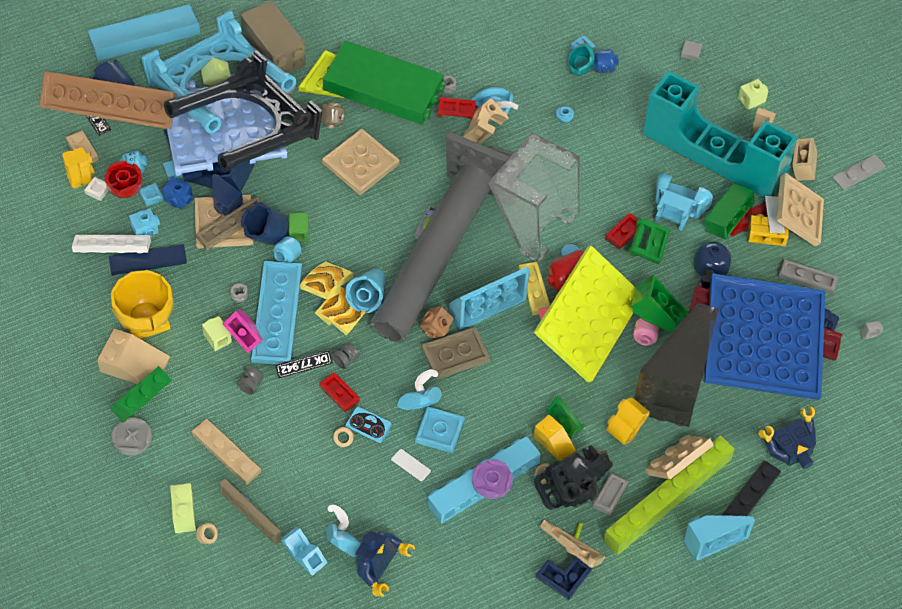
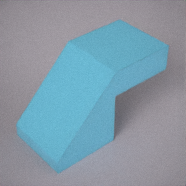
(303, 552)

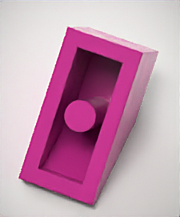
(243, 330)

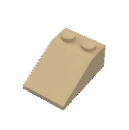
(130, 357)

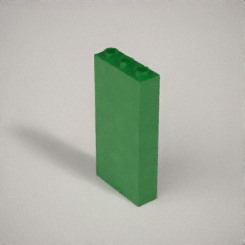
(384, 82)

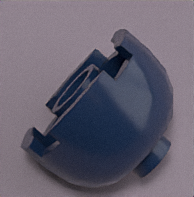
(713, 257)

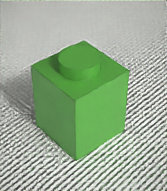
(299, 226)

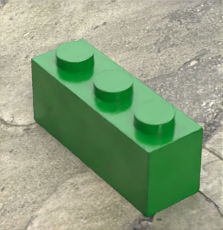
(729, 211)
(140, 394)

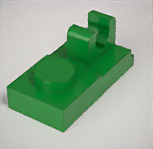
(562, 414)

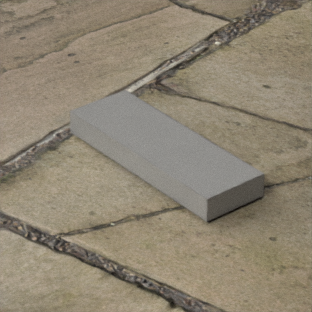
(808, 276)

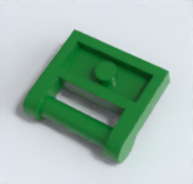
(655, 241)

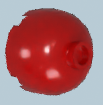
(123, 179)

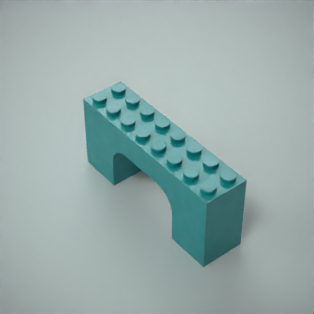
(678, 125)

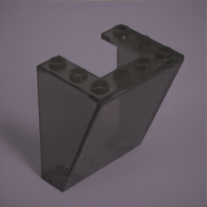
(674, 373)

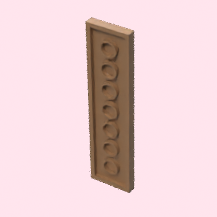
(105, 99)

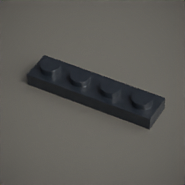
(753, 490)

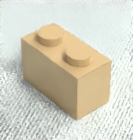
(805, 159)

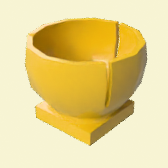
(143, 303)

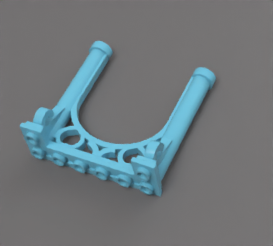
(196, 57)

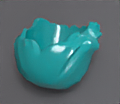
(581, 59)

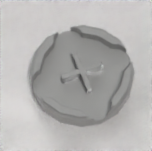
(131, 436)

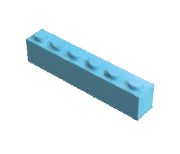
(460, 493)

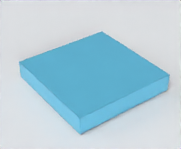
(439, 429)

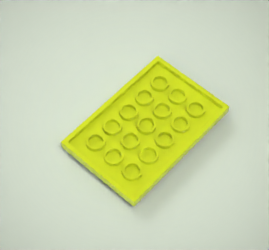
(588, 314)

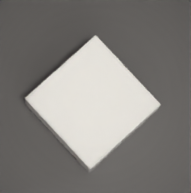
(96, 189)

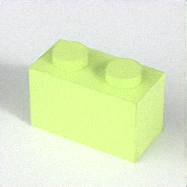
(183, 508)

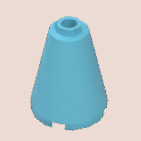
(366, 290)

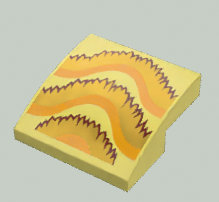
(326, 280)
(339, 312)

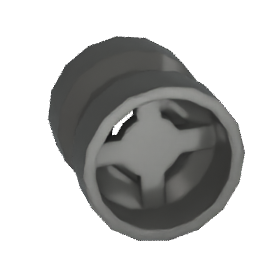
(345, 355)
(250, 380)

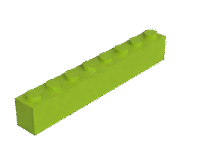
(667, 496)

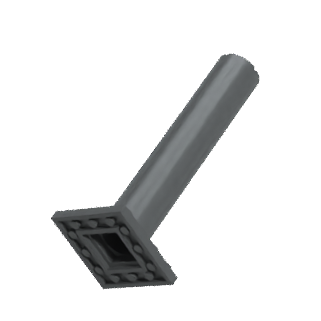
(471, 169)

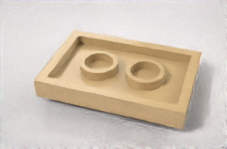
(678, 456)

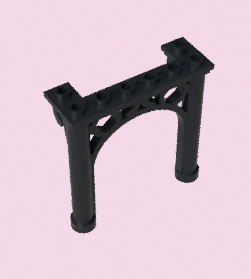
(273, 99)

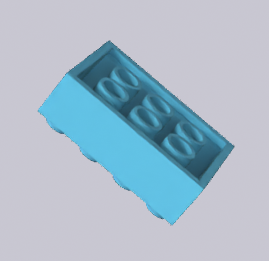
(490, 299)

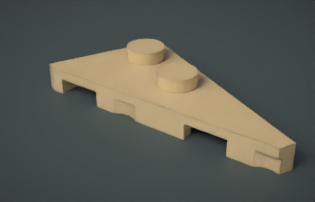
(574, 546)

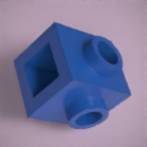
(177, 193)

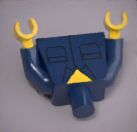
(793, 442)
(375, 555)

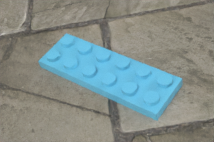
(277, 312)

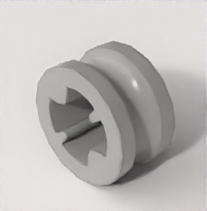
(452, 87)
(238, 288)

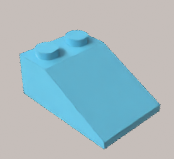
(716, 533)

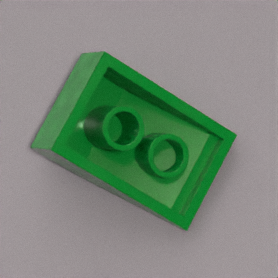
(657, 305)

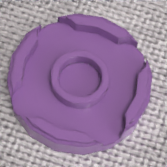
(492, 479)

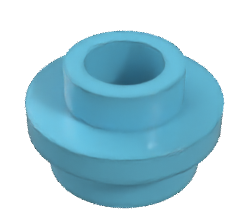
(564, 118)

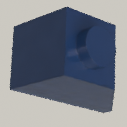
(225, 196)

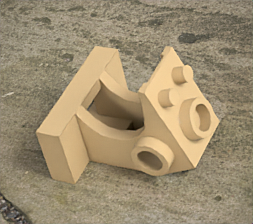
(479, 128)

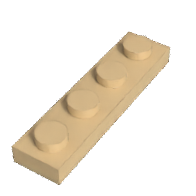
(226, 451)

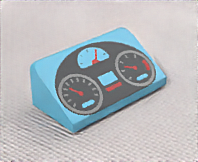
(369, 424)

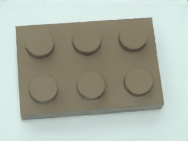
(455, 353)

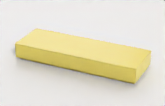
(536, 290)

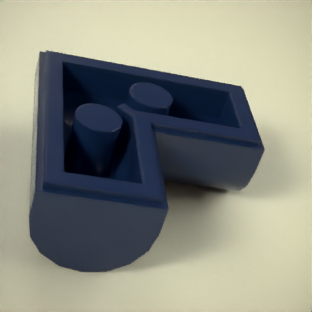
(562, 581)

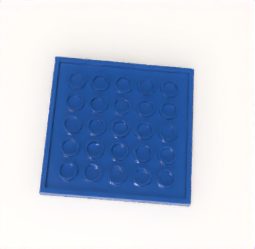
(766, 337)

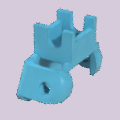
(678, 202)

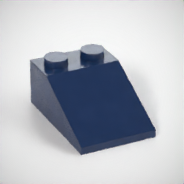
(236, 177)

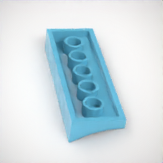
(144, 32)

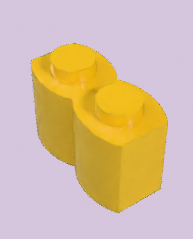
(627, 420)

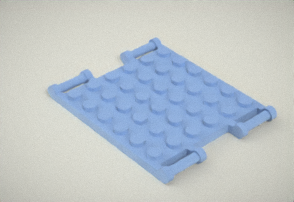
(240, 124)

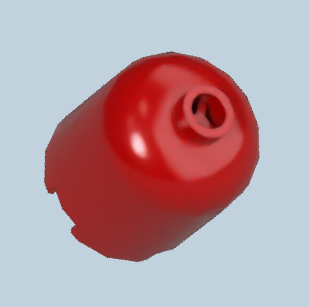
(561, 269)

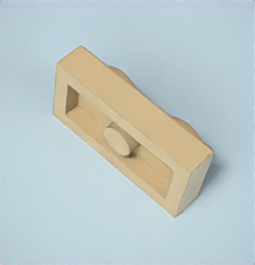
(80, 140)

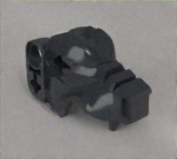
(575, 474)

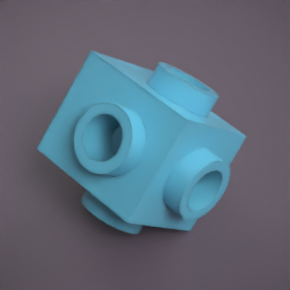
(144, 223)

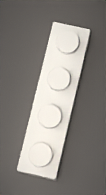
(111, 243)

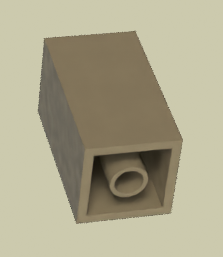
(273, 36)

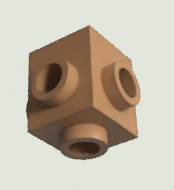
(436, 322)

